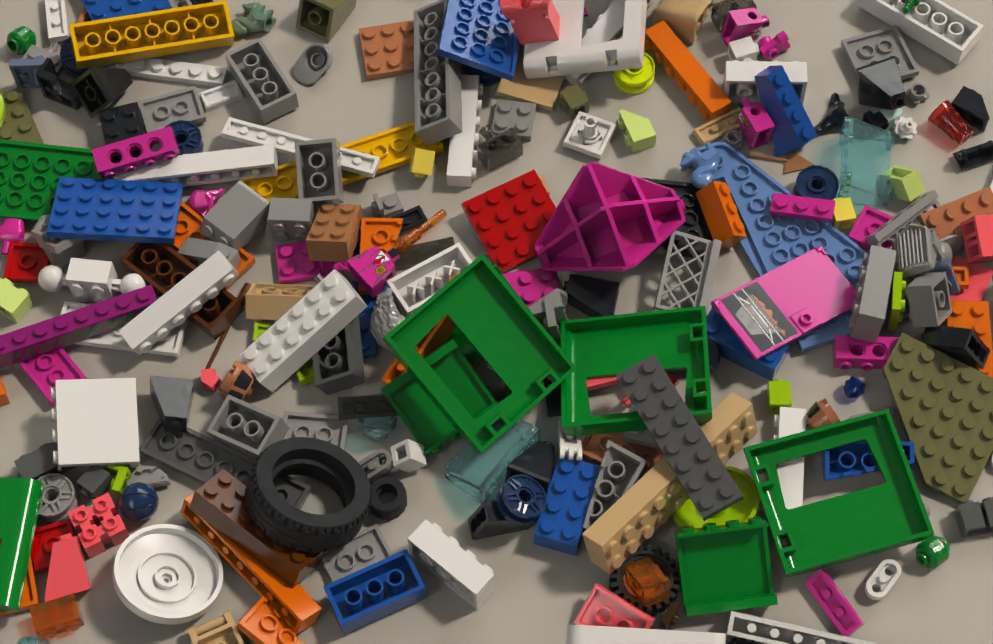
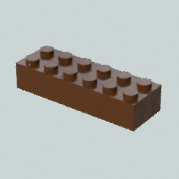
(165, 268)
(224, 507)

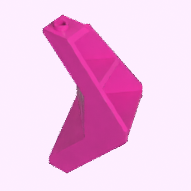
(608, 222)

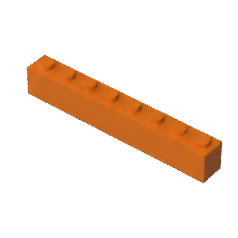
(293, 603)

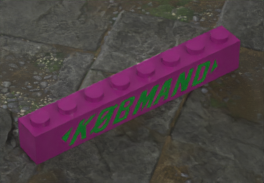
(74, 326)

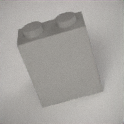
(237, 217)

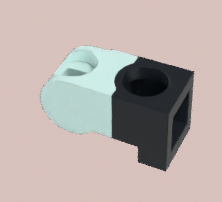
(883, 119)

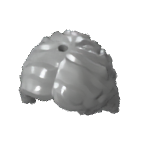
(384, 316)

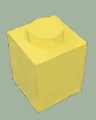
(421, 162)
(844, 214)

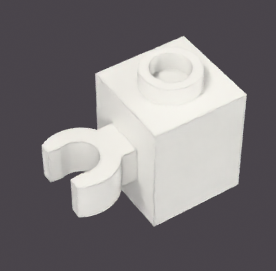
(743, 50)
(407, 456)

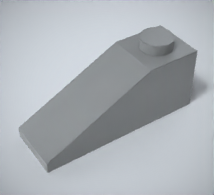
(200, 250)

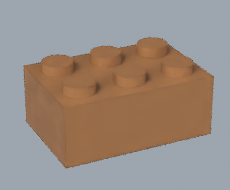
(334, 232)

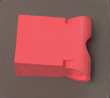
(532, 19)
(978, 238)

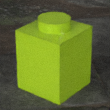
(778, 395)

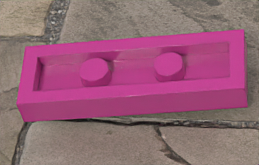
(802, 207)
(834, 603)

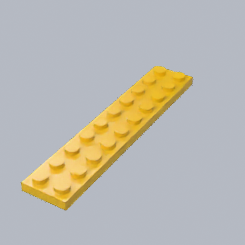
(392, 147)

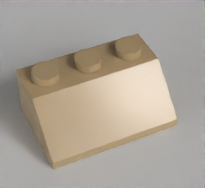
(273, 300)

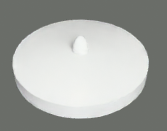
(167, 574)

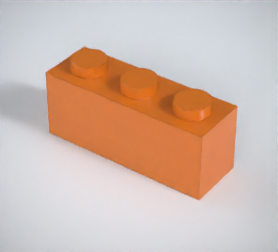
(721, 214)

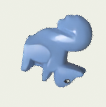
(704, 163)

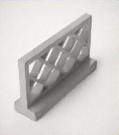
(903, 218)
(706, 274)

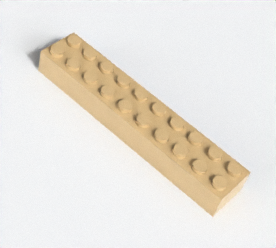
(660, 493)

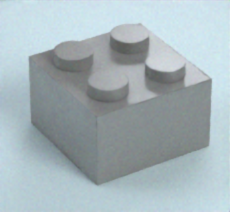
(290, 218)
(929, 299)

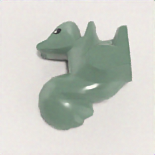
(256, 20)

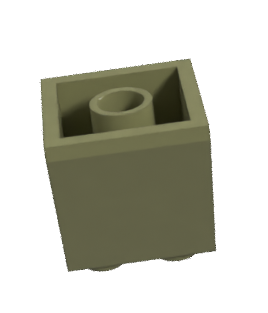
(323, 17)

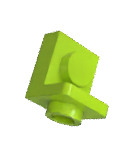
(121, 475)

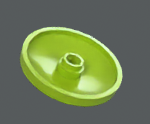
(741, 511)

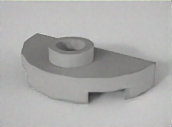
(150, 475)

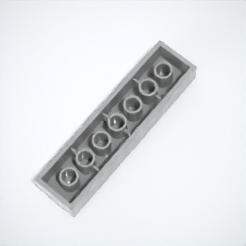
(435, 79)

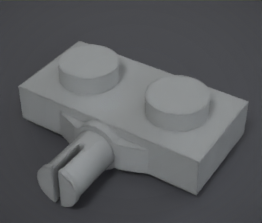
(34, 51)

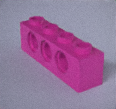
(104, 155)
(844, 346)

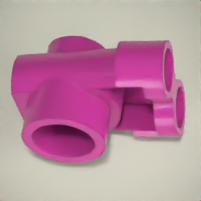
(771, 47)

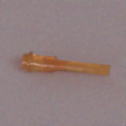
(404, 243)

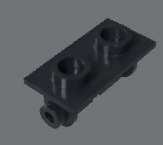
(975, 155)

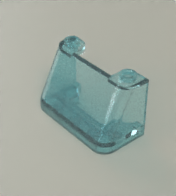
(865, 163)
(483, 472)

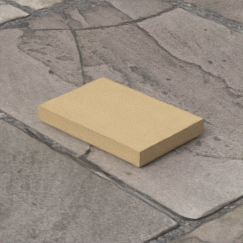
(537, 90)

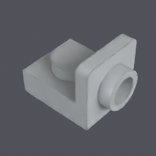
(387, 206)

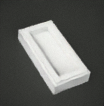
(221, 95)

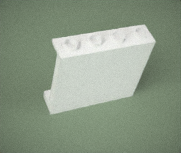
(95, 422)

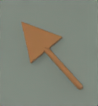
(792, 162)

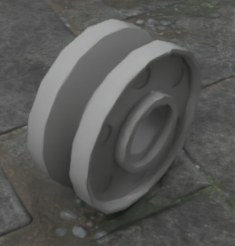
(66, 500)

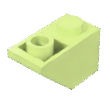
(637, 131)
(13, 301)

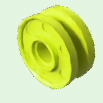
(637, 79)

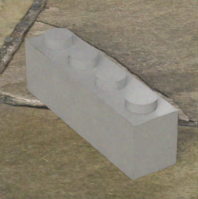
(617, 474)

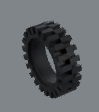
(666, 565)

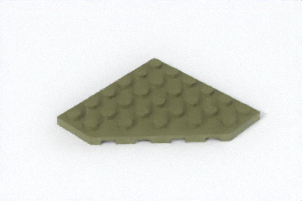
(945, 414)

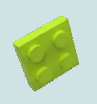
(896, 300)

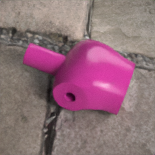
(11, 231)

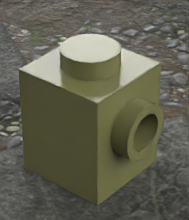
(573, 100)

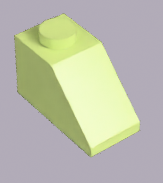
(906, 183)

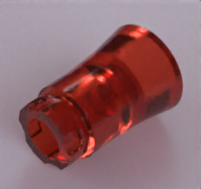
(951, 122)

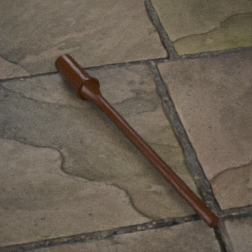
(241, 297)

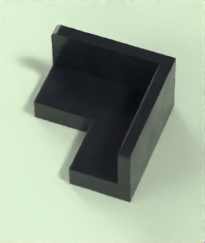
(56, 88)

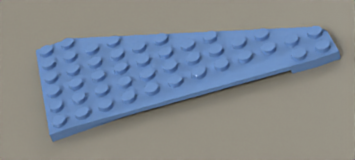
(780, 239)

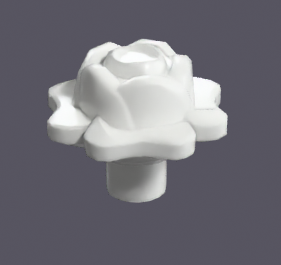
(905, 128)

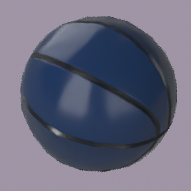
(138, 501)

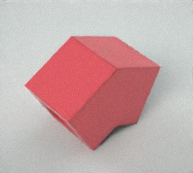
(210, 379)

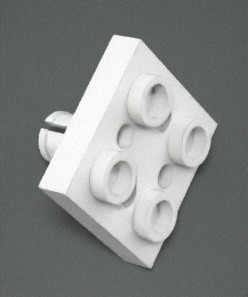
(592, 131)

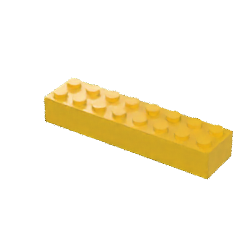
(151, 34)

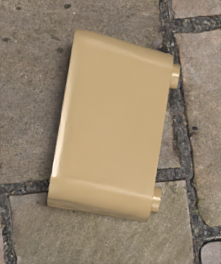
(683, 16)

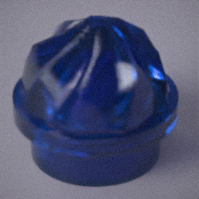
(854, 387)

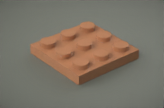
(388, 49)

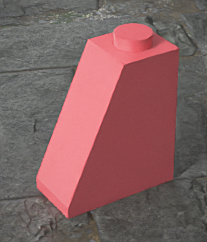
(66, 569)

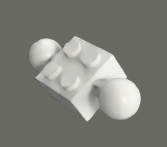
(89, 280)

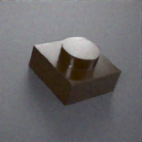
(670, 617)

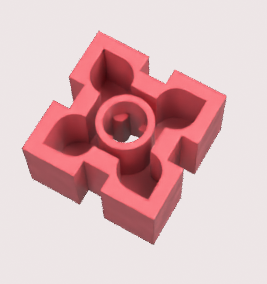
(94, 536)

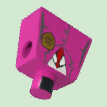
(743, 24)
(755, 123)
(373, 268)

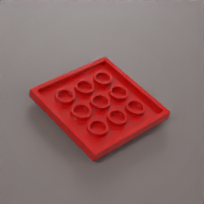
(511, 219)

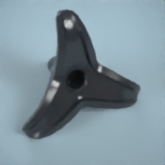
(834, 118)

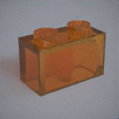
(647, 581)
(57, 616)

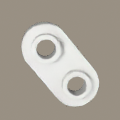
(882, 580)

